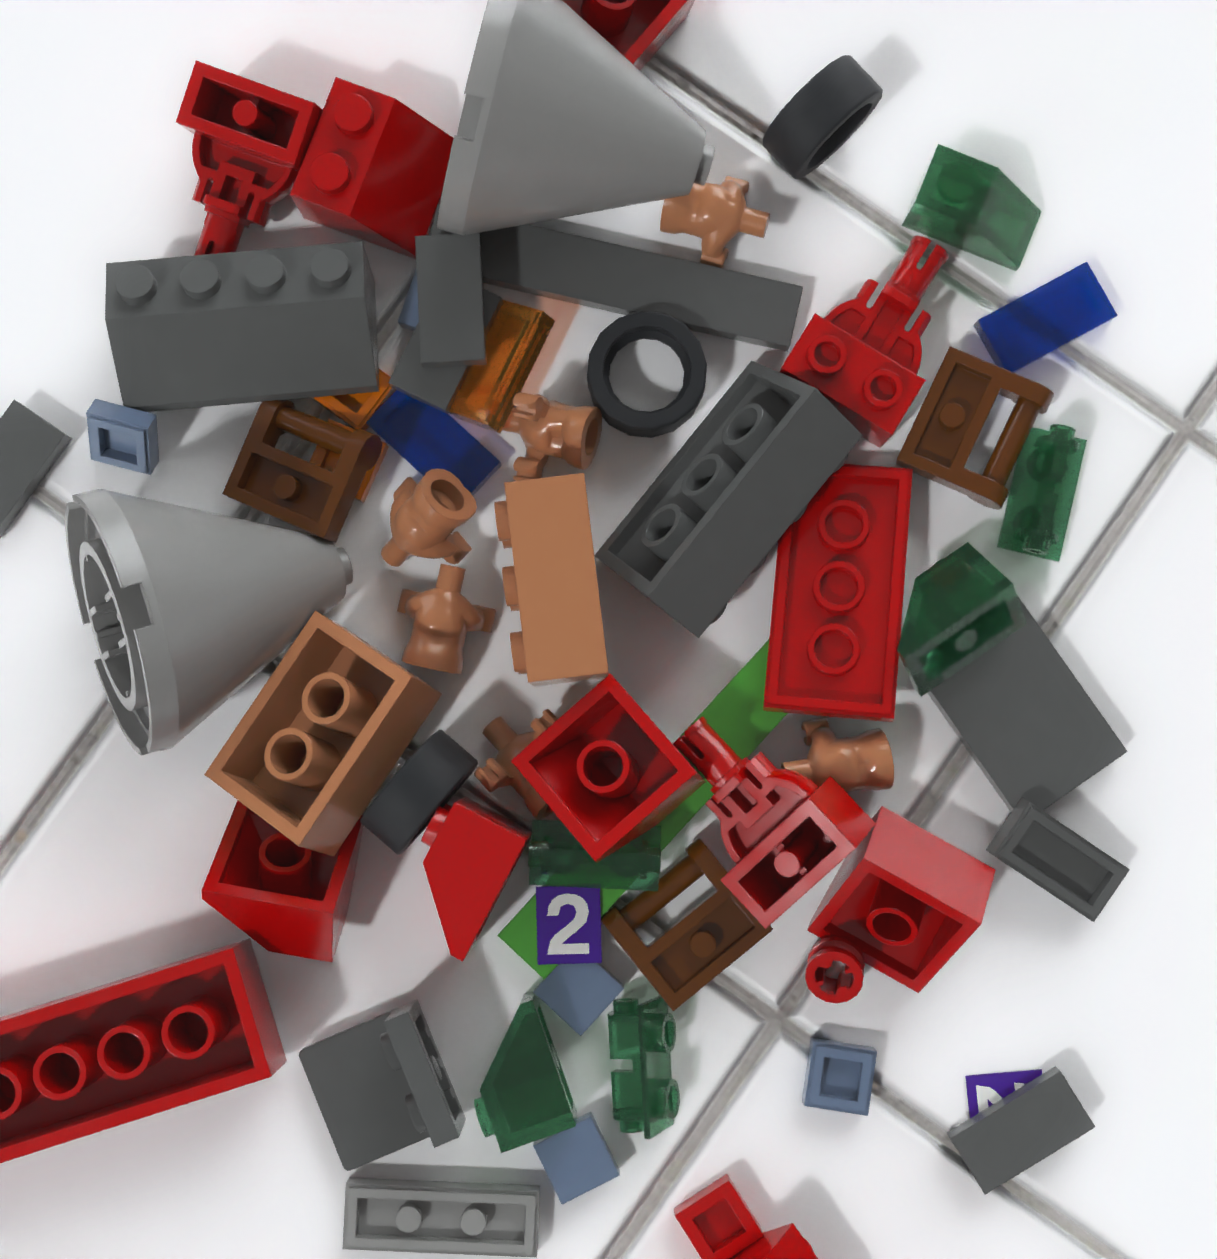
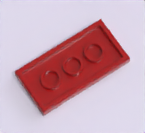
(841, 598)

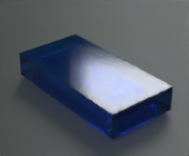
(1045, 319)
(433, 440)

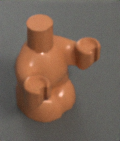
(715, 216)
(554, 431)
(426, 516)
(441, 622)
(851, 761)
(502, 772)

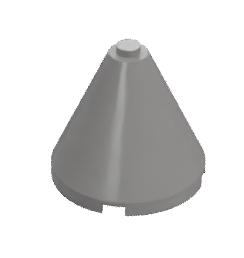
(561, 126)
(189, 604)

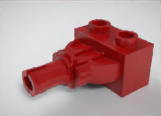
(243, 150)
(864, 354)
(773, 823)

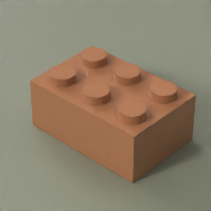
(552, 580)
(322, 735)

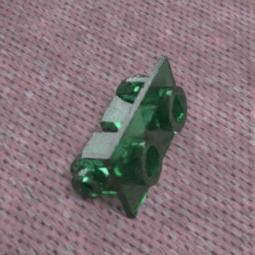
(1042, 493)
(561, 860)
(647, 1095)

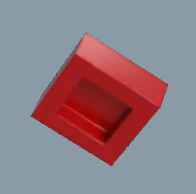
(718, 1220)

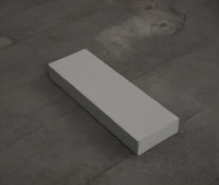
(441, 1217)

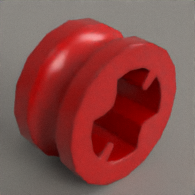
(848, 981)

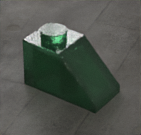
(972, 208)
(956, 616)
(525, 1084)

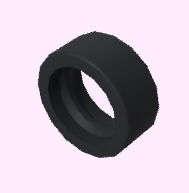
(822, 116)
(652, 327)
(418, 790)

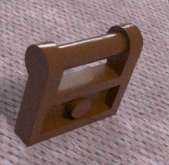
(955, 417)
(294, 487)
(697, 943)

